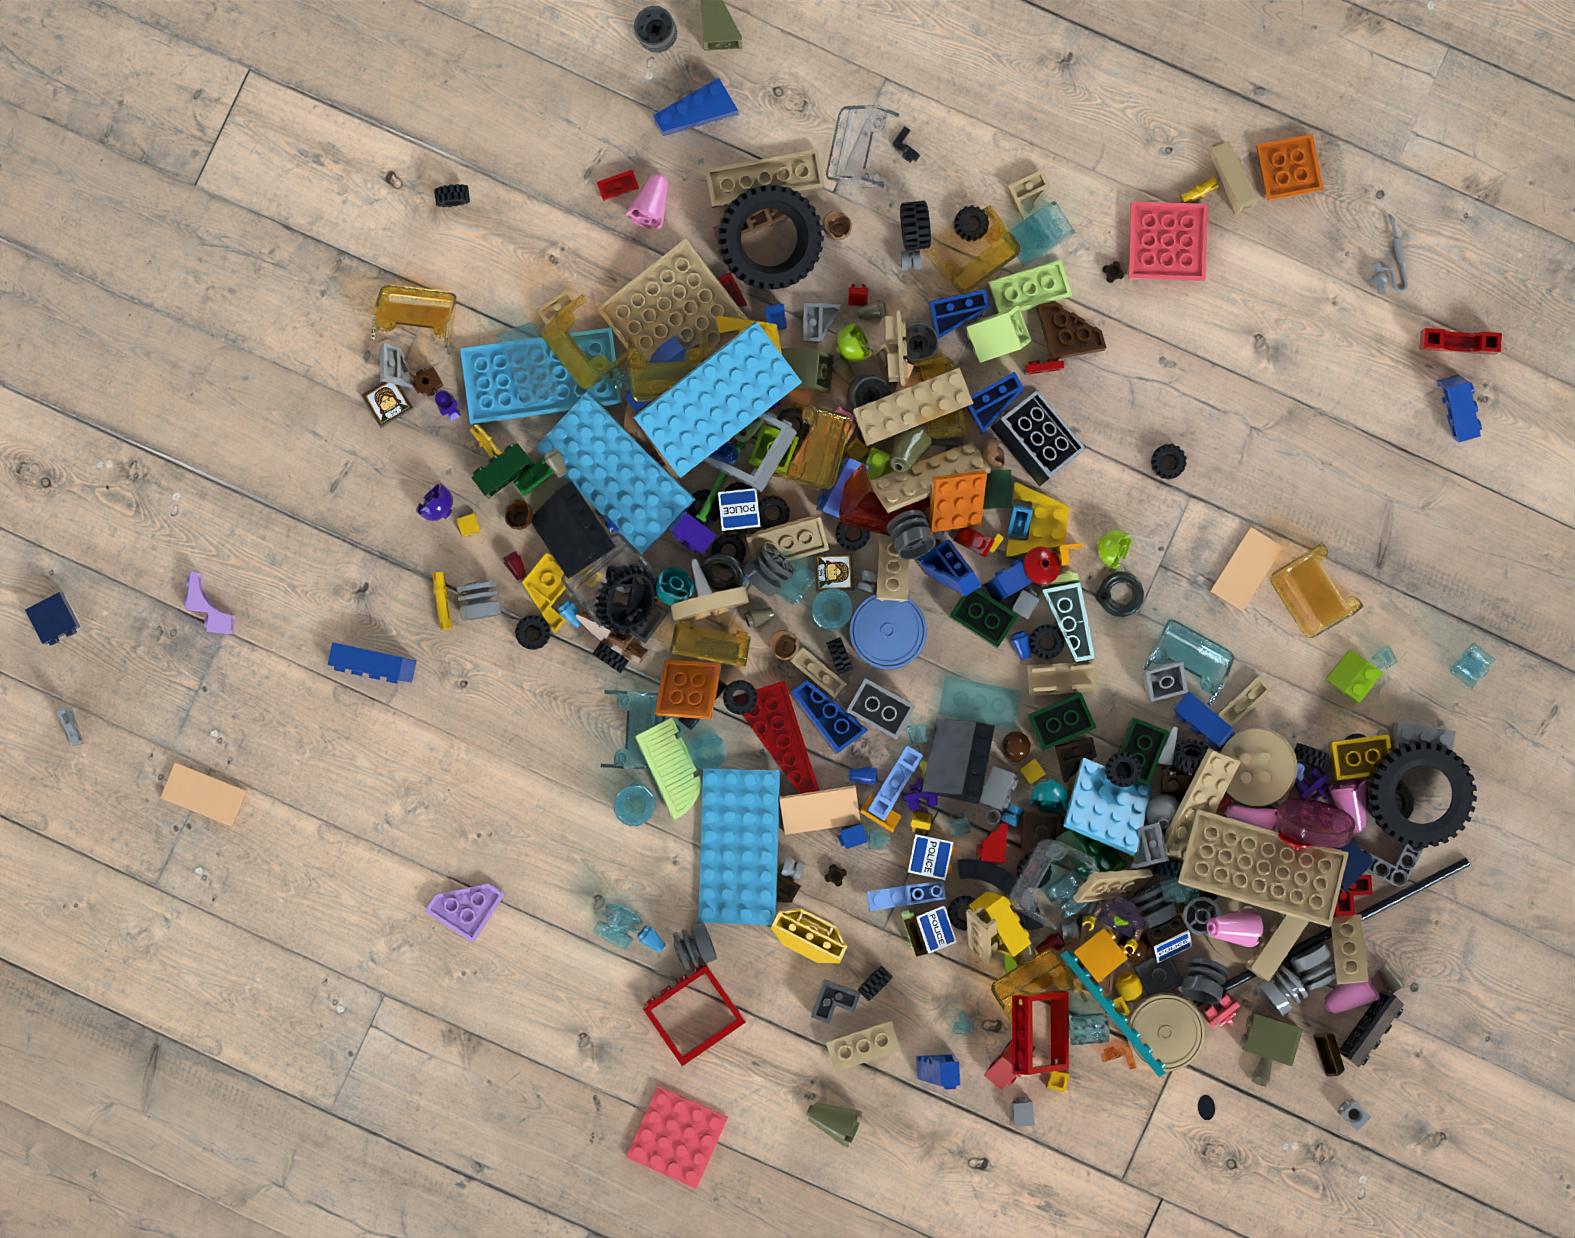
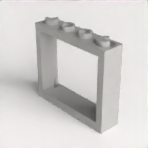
(770, 461)

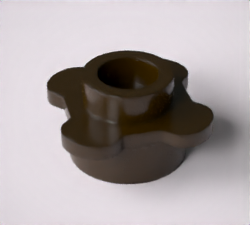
(1108, 271)
(834, 870)

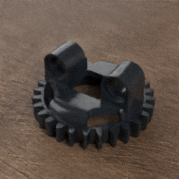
(615, 614)

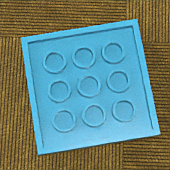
(1106, 810)

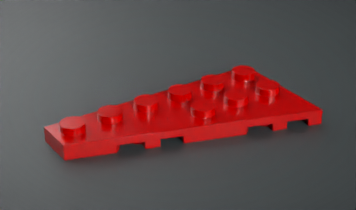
(779, 731)

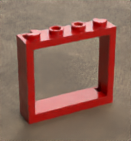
(1023, 1032)
(716, 1037)

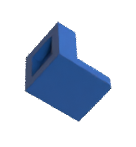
(776, 315)

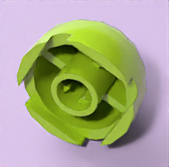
(852, 343)
(1113, 547)

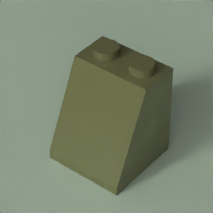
(718, 27)
(811, 367)
(1271, 1038)

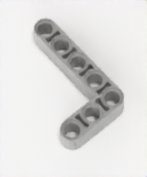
(1397, 866)

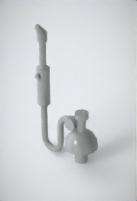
(1380, 279)

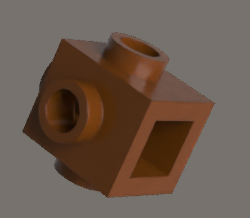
(434, 381)

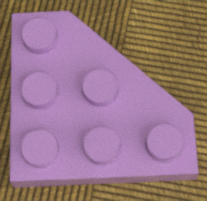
(466, 908)

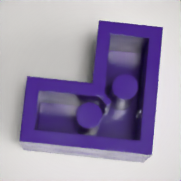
(692, 532)

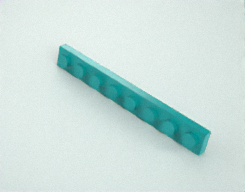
(1119, 1019)

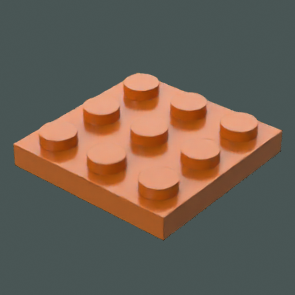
(1289, 167)
(957, 500)
(688, 689)

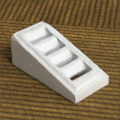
(701, 583)
(1169, 748)

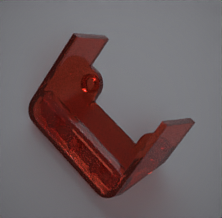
(863, 508)

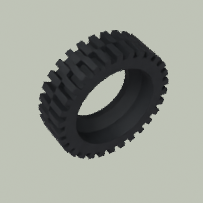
(808, 237)
(1384, 784)

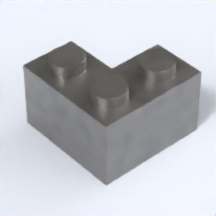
(832, 996)

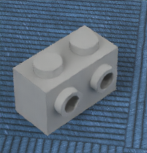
(998, 789)

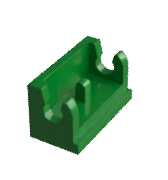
(533, 477)

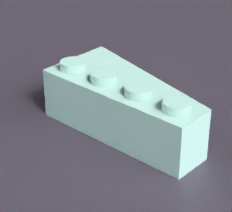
(1070, 612)

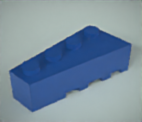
(696, 109)
(372, 663)
(828, 718)
(939, 1070)

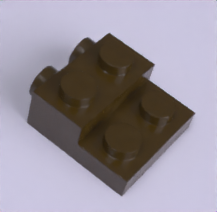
(1175, 782)
(1039, 826)

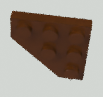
(1068, 333)

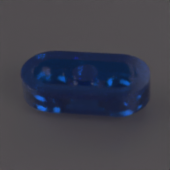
(723, 451)

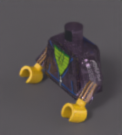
(1121, 916)

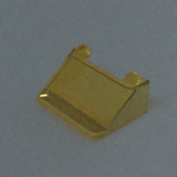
(1311, 594)

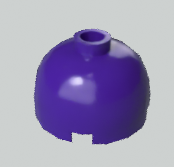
(436, 504)

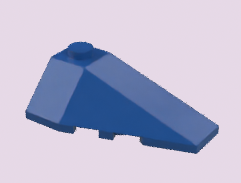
(667, 352)

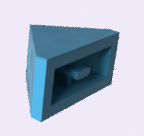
(1019, 521)

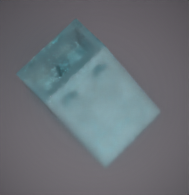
(1041, 232)

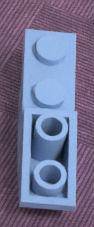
(905, 895)

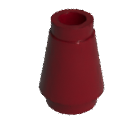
(515, 565)
(1052, 941)

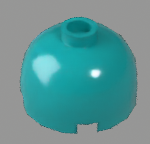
(674, 586)
(1049, 796)

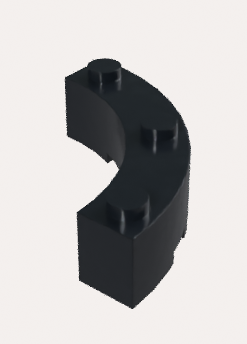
(998, 877)

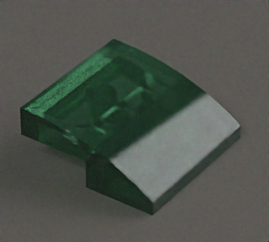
(998, 490)

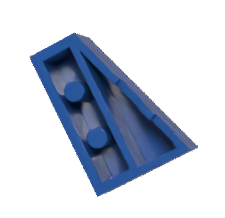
(956, 310)
(993, 400)
(1461, 408)
(831, 498)
(949, 568)
(1008, 581)
(1204, 721)

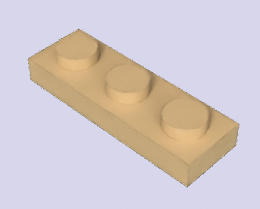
(818, 672)
(1244, 701)

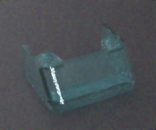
(1198, 653)
(640, 717)

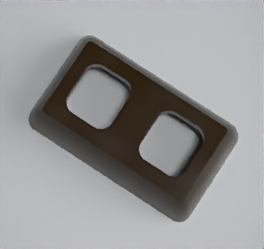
(1329, 1054)

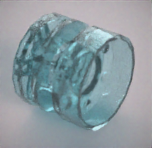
(838, 601)
(625, 811)
(1064, 890)
(618, 925)

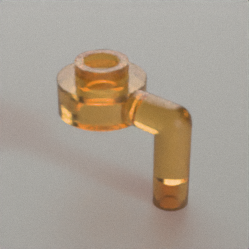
(1112, 1053)

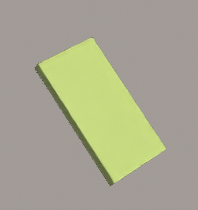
(1030, 287)

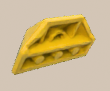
(809, 936)

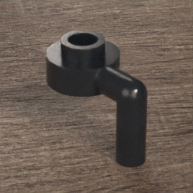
(909, 153)

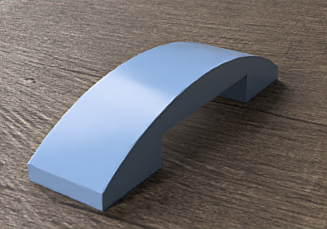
(895, 783)

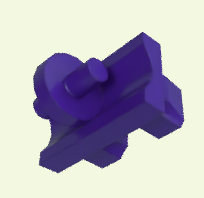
(447, 405)
(1319, 778)
(912, 799)

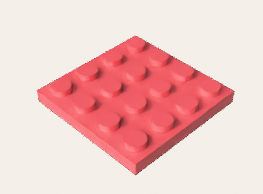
(1168, 241)
(677, 1137)

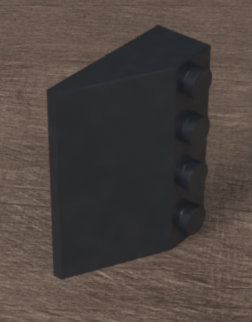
(1038, 438)
(571, 530)
(958, 759)
(1370, 1028)

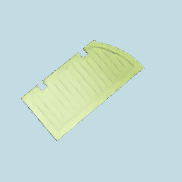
(670, 766)

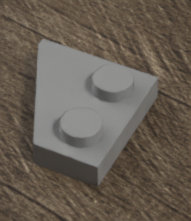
(817, 320)
(1151, 847)

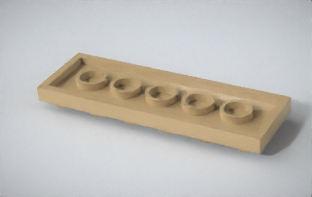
(797, 171)
(912, 406)
(915, 484)
(1203, 794)

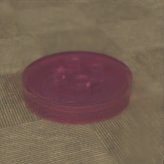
(1315, 823)

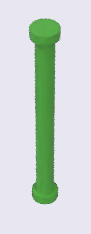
(701, 517)

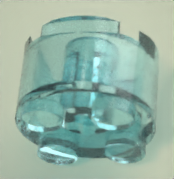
(1472, 665)
(698, 745)

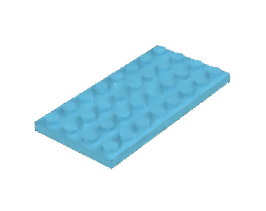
(495, 396)
(717, 399)
(616, 473)
(739, 846)

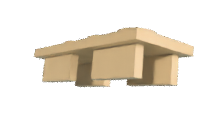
(894, 335)
(892, 572)
(1062, 678)
(980, 936)
(1349, 949)
(863, 1046)

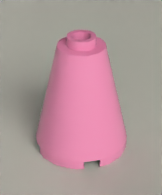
(650, 203)
(1351, 798)
(1253, 815)
(1237, 927)
(1350, 996)

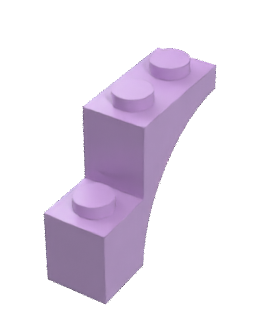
(197, 601)

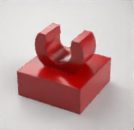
(858, 296)

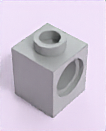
(1025, 603)
(1023, 1112)
(1361, 1117)

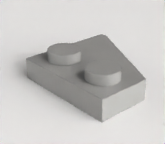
(393, 366)
(70, 725)

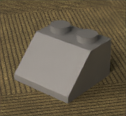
(1165, 681)

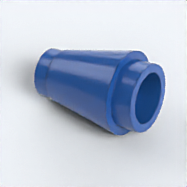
(1021, 643)
(863, 775)

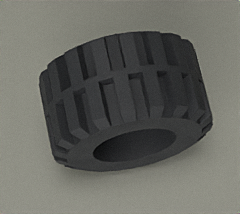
(915, 225)

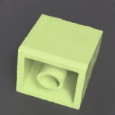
(998, 334)

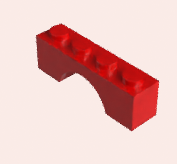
(1448, 341)

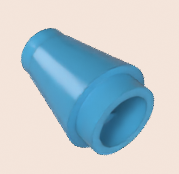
(568, 611)
(651, 939)

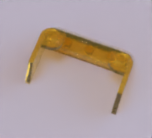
(1001, 252)
(414, 308)
(584, 371)
(654, 379)
(953, 423)
(822, 450)
(710, 644)
(1034, 977)

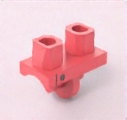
(1222, 1013)

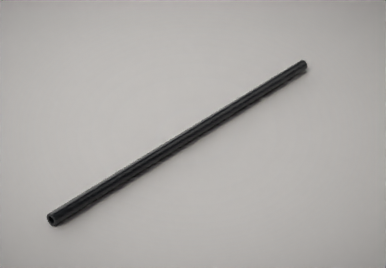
(1367, 913)

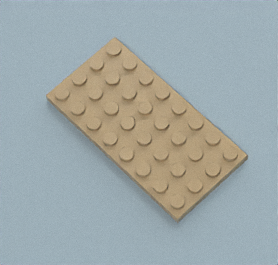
(1262, 869)

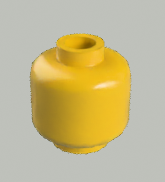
(1129, 987)

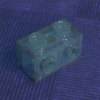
(794, 586)
(1178, 892)
(1088, 1028)

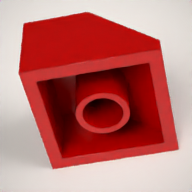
(993, 845)

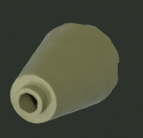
(909, 448)
(835, 1121)

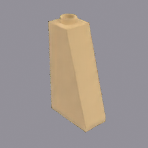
(1233, 177)

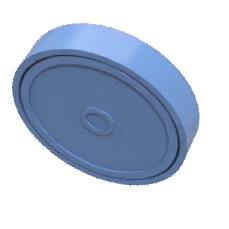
(887, 632)

